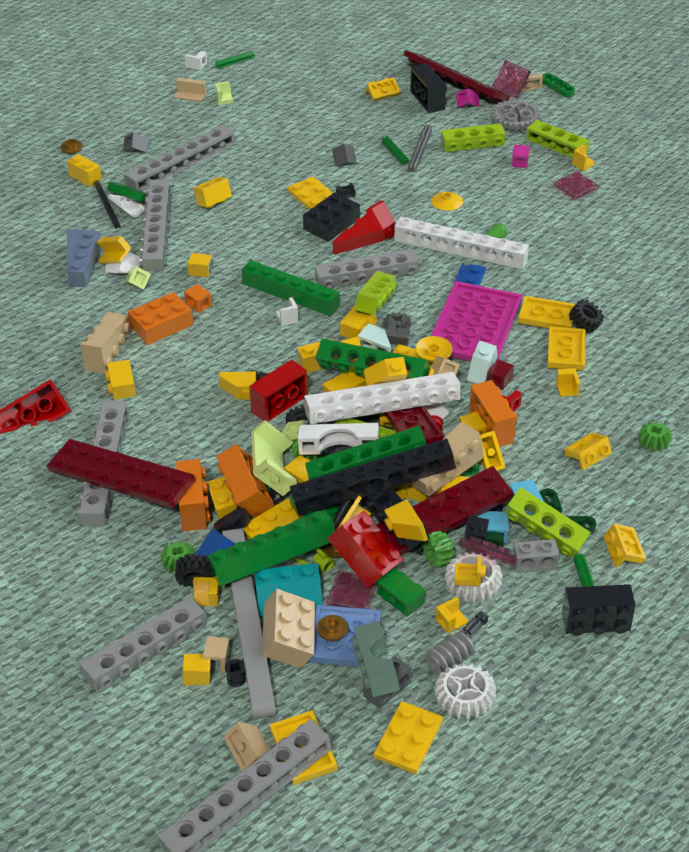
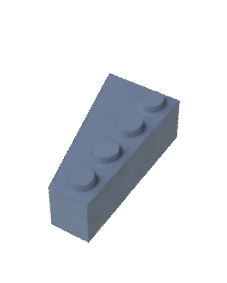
(81, 255)

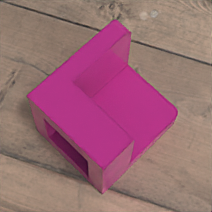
(466, 98)
(520, 156)

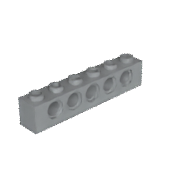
(362, 269)
(143, 644)

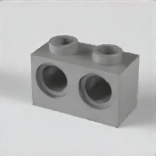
(536, 556)

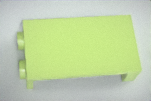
(267, 457)

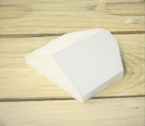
(127, 205)
(123, 267)

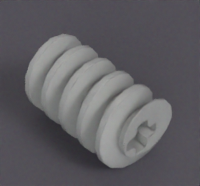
(449, 652)

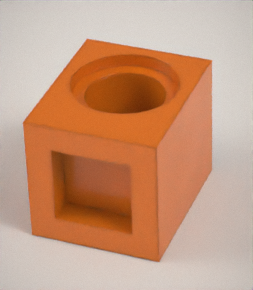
(198, 298)

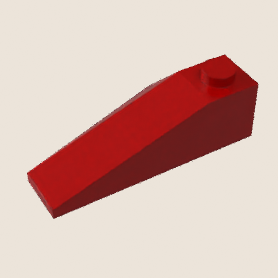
(370, 229)
(35, 406)

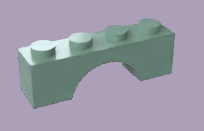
(377, 672)

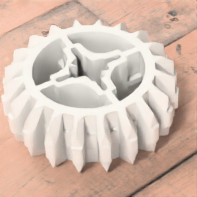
(488, 585)
(467, 700)

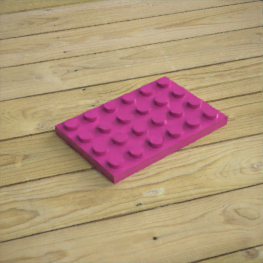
(476, 315)

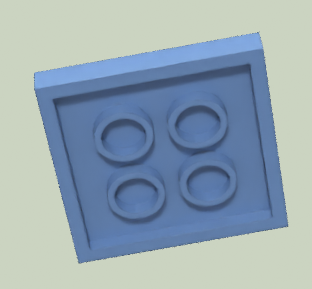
(340, 651)

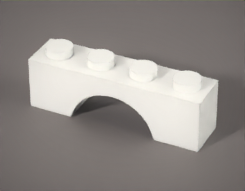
(315, 438)

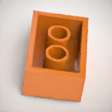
(160, 318)
(494, 411)
(246, 488)
(194, 501)

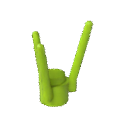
(324, 561)

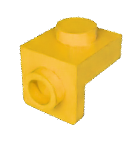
(469, 573)

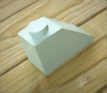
(374, 338)
(482, 361)

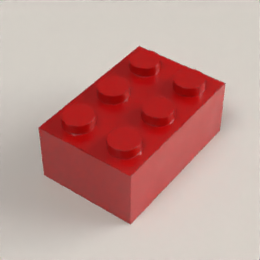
(278, 391)
(365, 548)

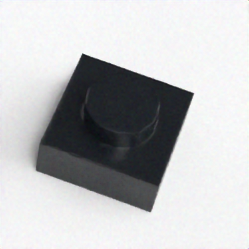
(476, 527)

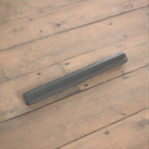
(419, 150)

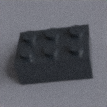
(428, 88)
(331, 216)
(598, 609)

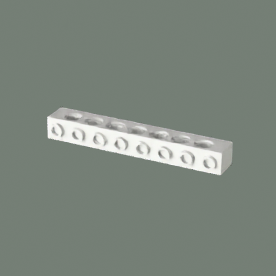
(461, 242)
(382, 397)

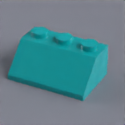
(296, 579)

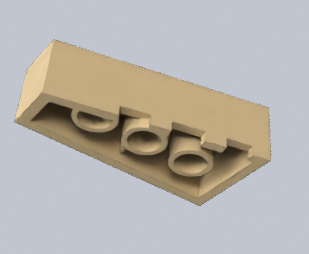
(105, 342)
(466, 451)

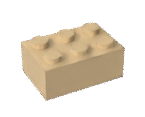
(288, 628)

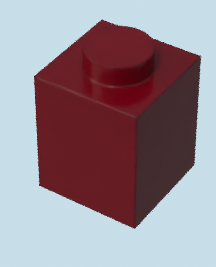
(500, 373)

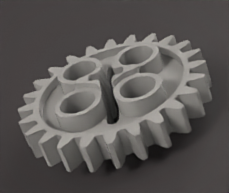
(509, 112)

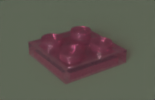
(511, 79)
(576, 185)
(488, 549)
(350, 592)

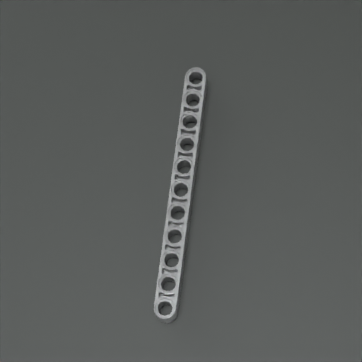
(251, 640)

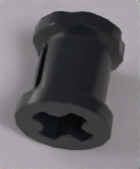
(346, 191)
(235, 672)

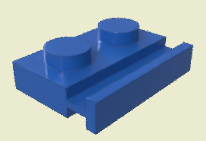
(471, 274)

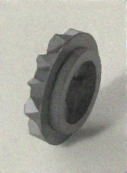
(405, 321)

